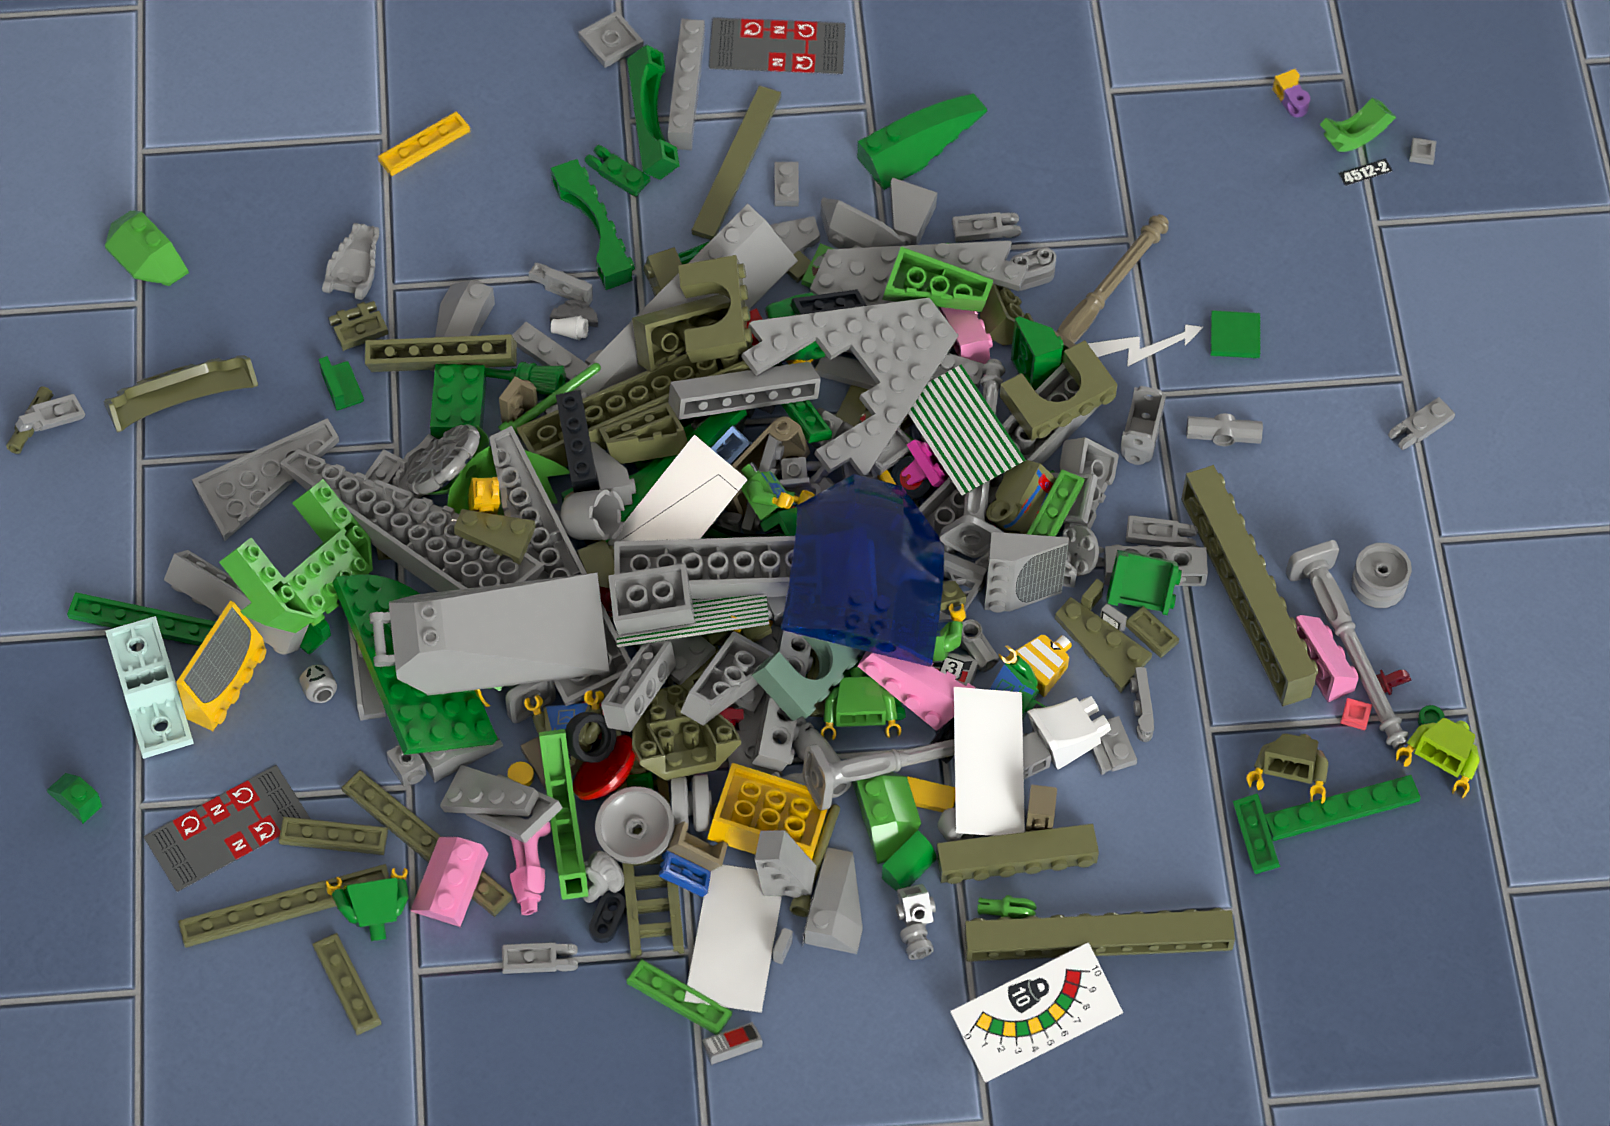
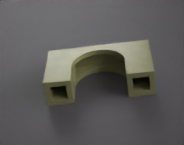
(731, 333)
(1042, 416)

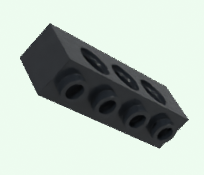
(577, 441)

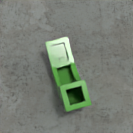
(1359, 128)

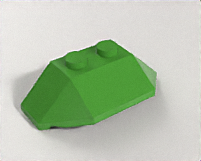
(144, 250)
(887, 812)

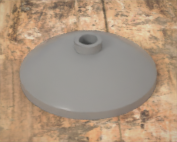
(631, 810)

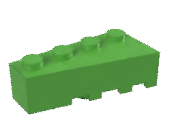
(945, 284)

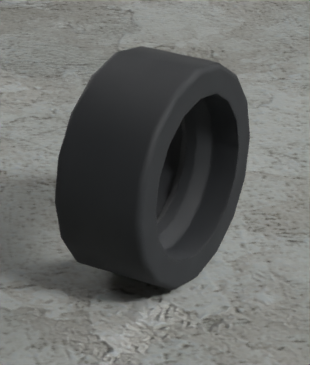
(572, 736)

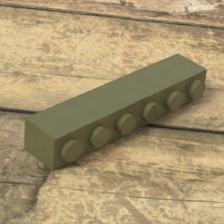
(424, 353)
(1017, 853)

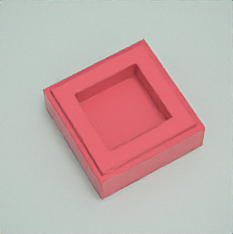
(1356, 714)

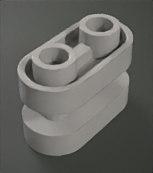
(1039, 265)

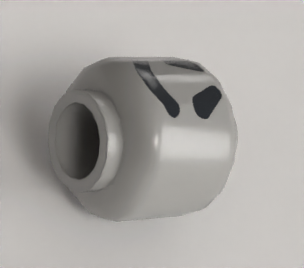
(318, 683)

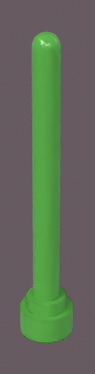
(551, 399)

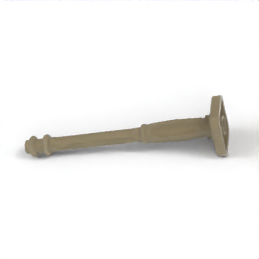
(1087, 310)

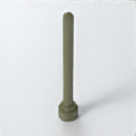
(801, 905)

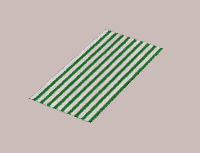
(963, 431)
(710, 617)

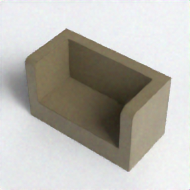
(1041, 808)
(695, 849)

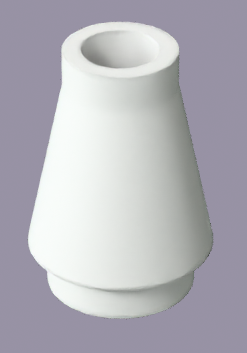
(570, 327)

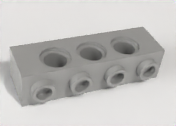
(1193, 557)
(638, 685)

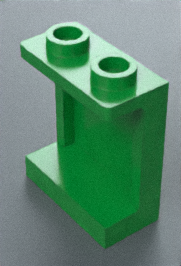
(1143, 581)

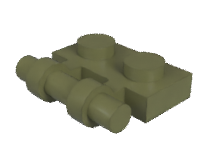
(355, 332)

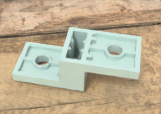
(149, 687)

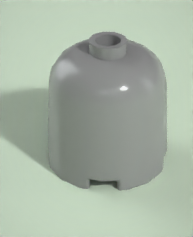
(592, 515)

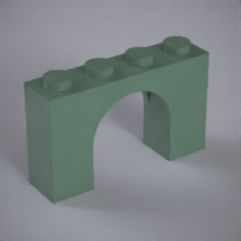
(799, 694)

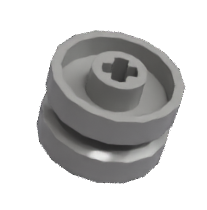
(1381, 575)
(692, 803)

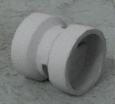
(916, 941)

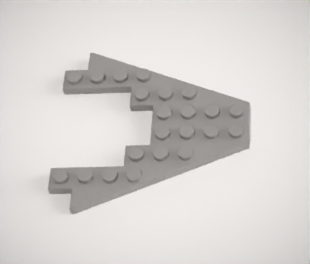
(871, 268)
(895, 344)

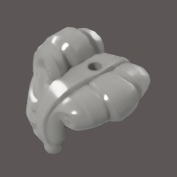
(603, 875)

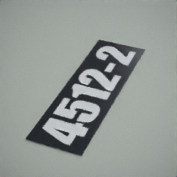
(1365, 172)

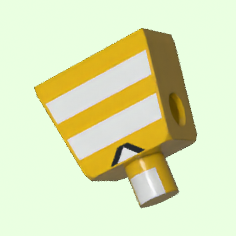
(1046, 660)

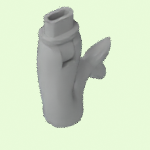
(809, 736)

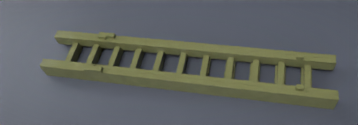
(636, 907)

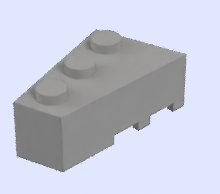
(783, 866)

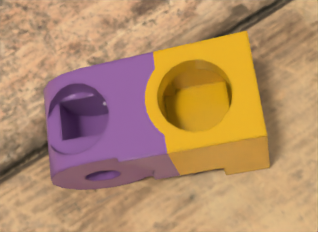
(1290, 93)

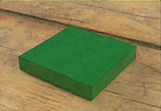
(1235, 334)

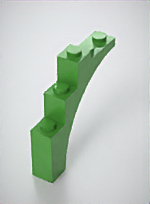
(564, 824)

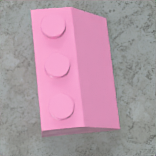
(1334, 674)
(450, 880)

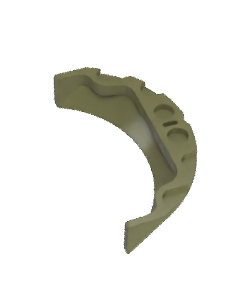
(177, 387)

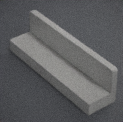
(367, 697)

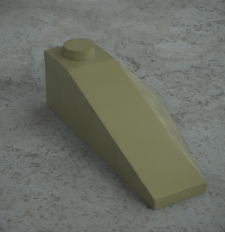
(1000, 314)

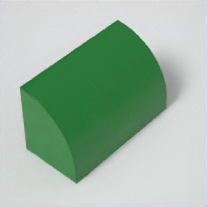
(908, 862)

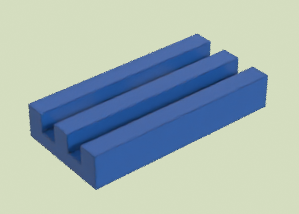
(684, 877)

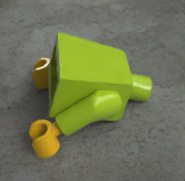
(1446, 746)

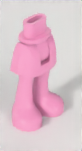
(529, 877)

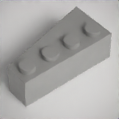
(725, 678)

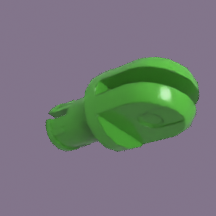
(1007, 907)

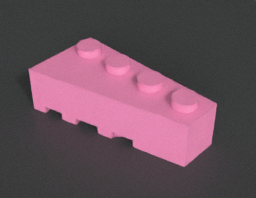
(917, 686)

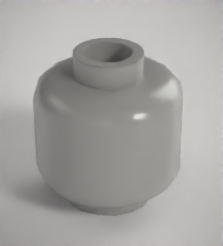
(947, 826)

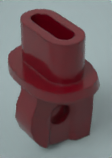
(1393, 679)

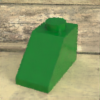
(76, 796)

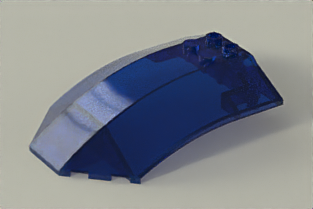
(866, 571)

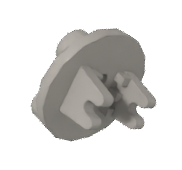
(1082, 549)

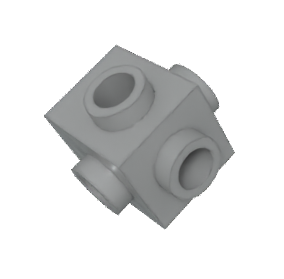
(915, 905)

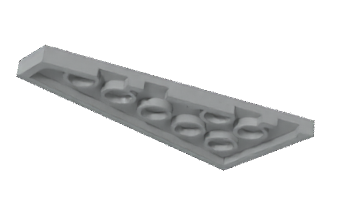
(252, 481)

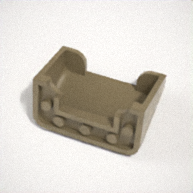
(794, 444)

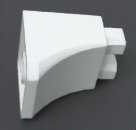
(1068, 729)

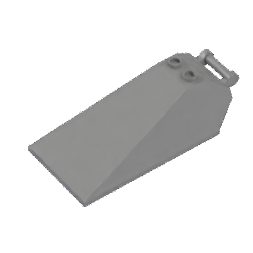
(495, 635)

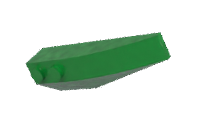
(915, 139)

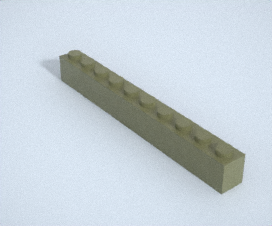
(1106, 934)

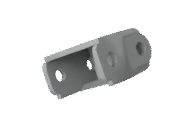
(1142, 429)

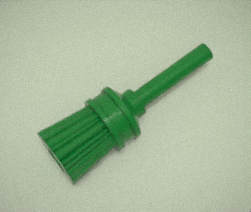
(545, 378)

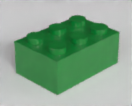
(457, 397)

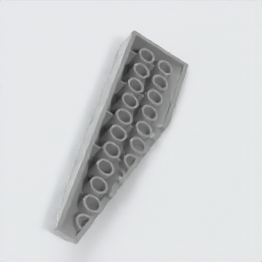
(526, 499)

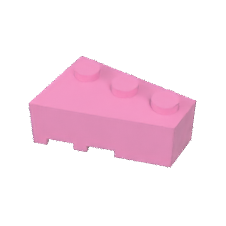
(972, 339)

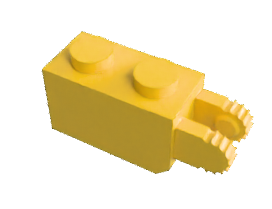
(484, 495)

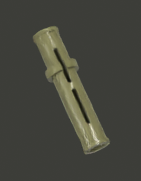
(18, 439)

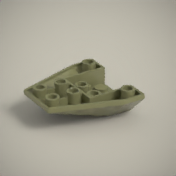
(676, 744)

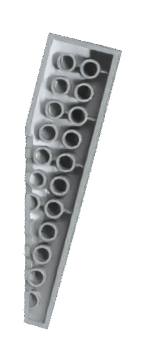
(765, 263)
(413, 529)

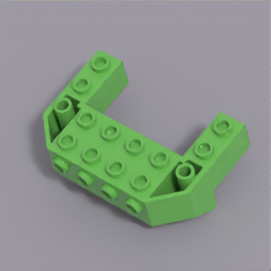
(308, 589)

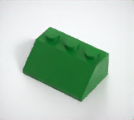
(1035, 351)

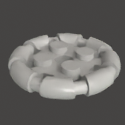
(443, 459)

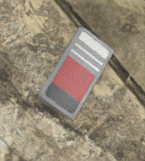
(732, 1043)

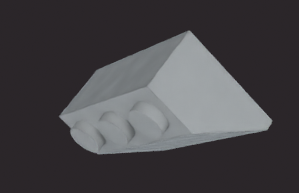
(651, 599)

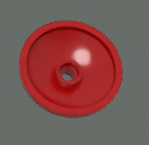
(603, 777)

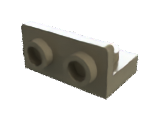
(517, 399)

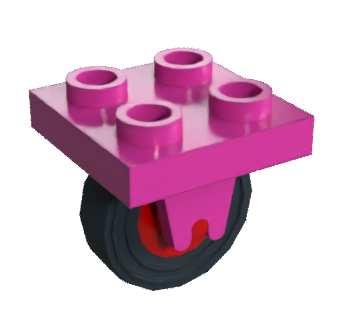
(919, 472)

